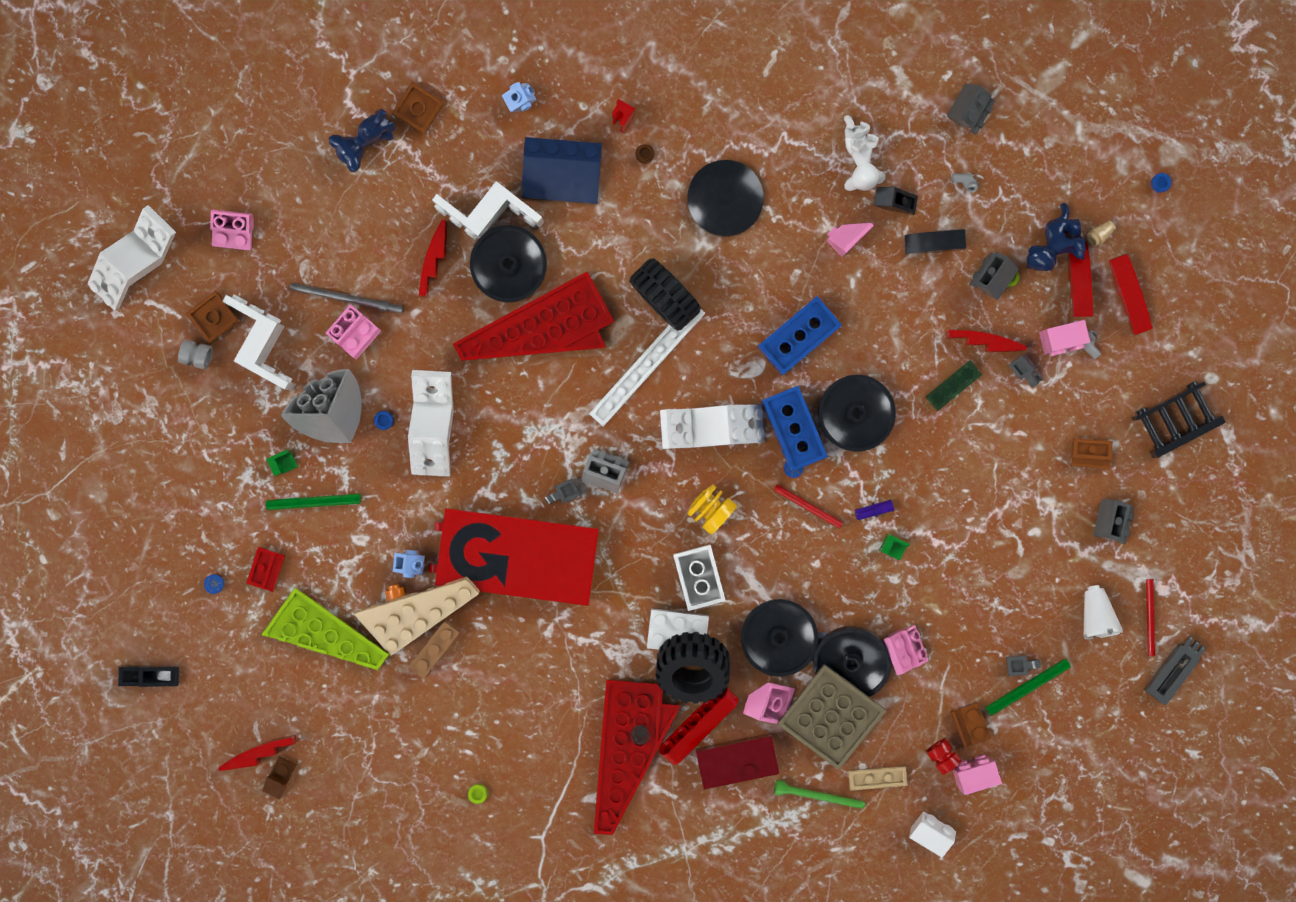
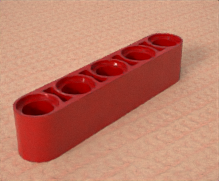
(697, 727)

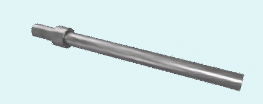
(382, 305)

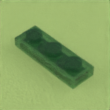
(953, 385)

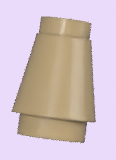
(1099, 234)

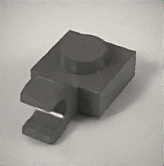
(1025, 368)
(565, 491)
(1019, 665)

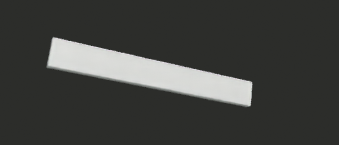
(640, 371)

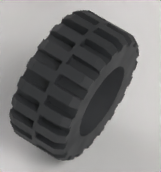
(665, 294)
(693, 650)

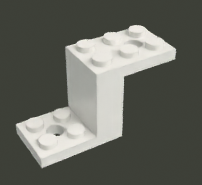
(488, 211)
(131, 258)
(259, 342)
(431, 423)
(712, 426)

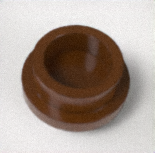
(644, 154)

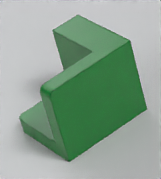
(282, 462)
(893, 546)

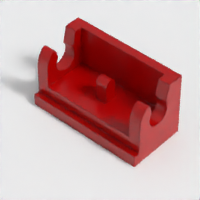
(624, 114)

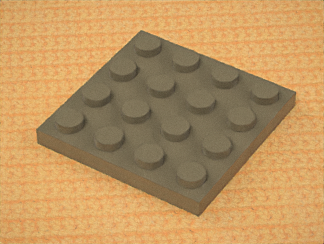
(831, 716)

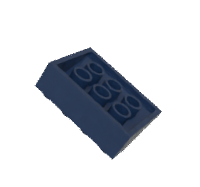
(561, 170)

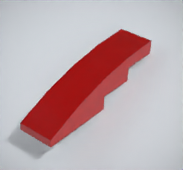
(435, 252)
(1080, 284)
(1130, 293)
(992, 342)
(252, 756)

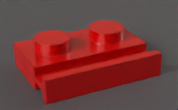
(265, 569)

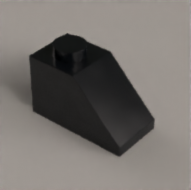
(895, 200)

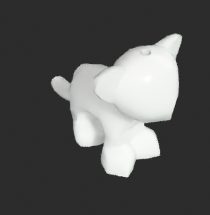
(860, 148)

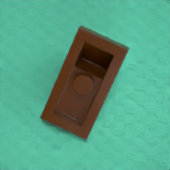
(279, 777)

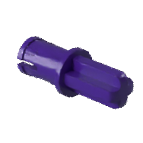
(874, 510)

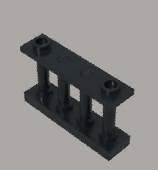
(1177, 438)

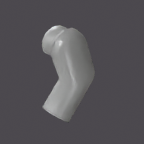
(967, 180)
(1089, 347)

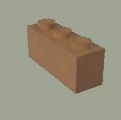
(435, 649)

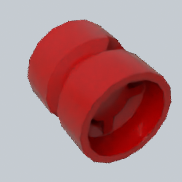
(944, 757)

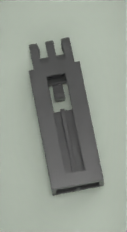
(1169, 676)

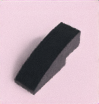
(935, 241)
(148, 675)

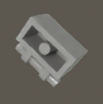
(605, 470)

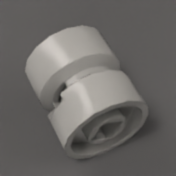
(198, 355)

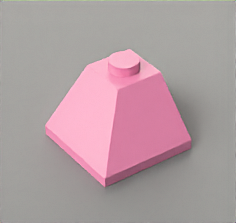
(846, 236)
(769, 702)

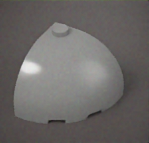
(327, 408)

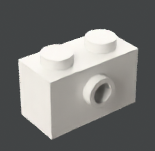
(932, 834)

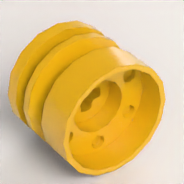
(711, 509)

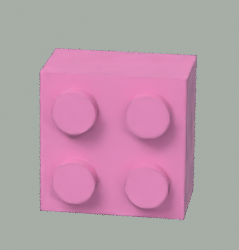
(1066, 336)
(976, 774)

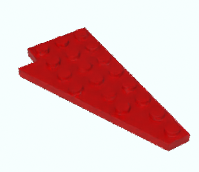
(552, 323)
(621, 760)

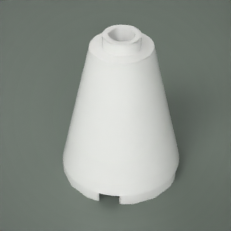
(1099, 615)

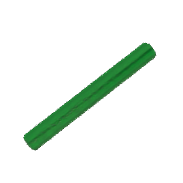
(319, 501)
(1028, 687)

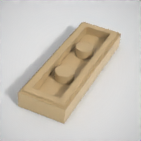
(877, 778)

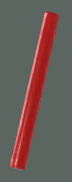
(808, 506)
(1150, 617)

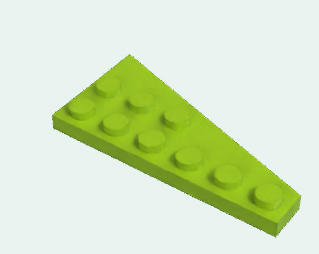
(317, 629)

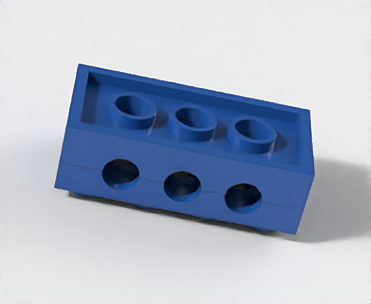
(812, 337)
(802, 418)

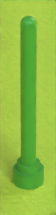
(782, 788)

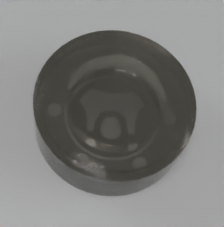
(640, 734)

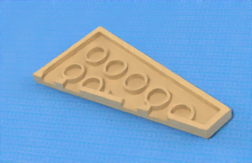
(409, 616)

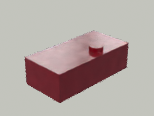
(737, 761)

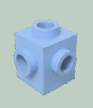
(519, 97)
(408, 563)

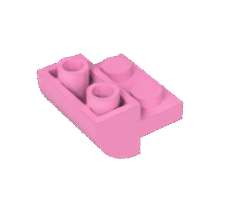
(231, 229)
(353, 331)
(905, 649)

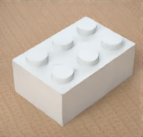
(699, 577)
(669, 623)

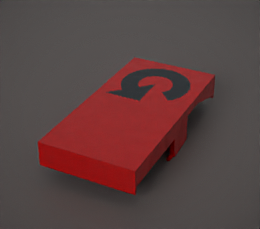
(517, 556)

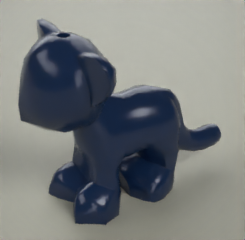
(370, 131)
(1044, 257)

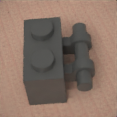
(971, 107)
(994, 275)
(1113, 521)

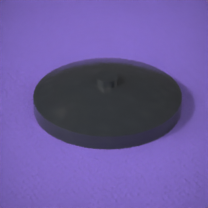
(725, 198)
(508, 264)
(857, 413)
(779, 637)
(856, 656)

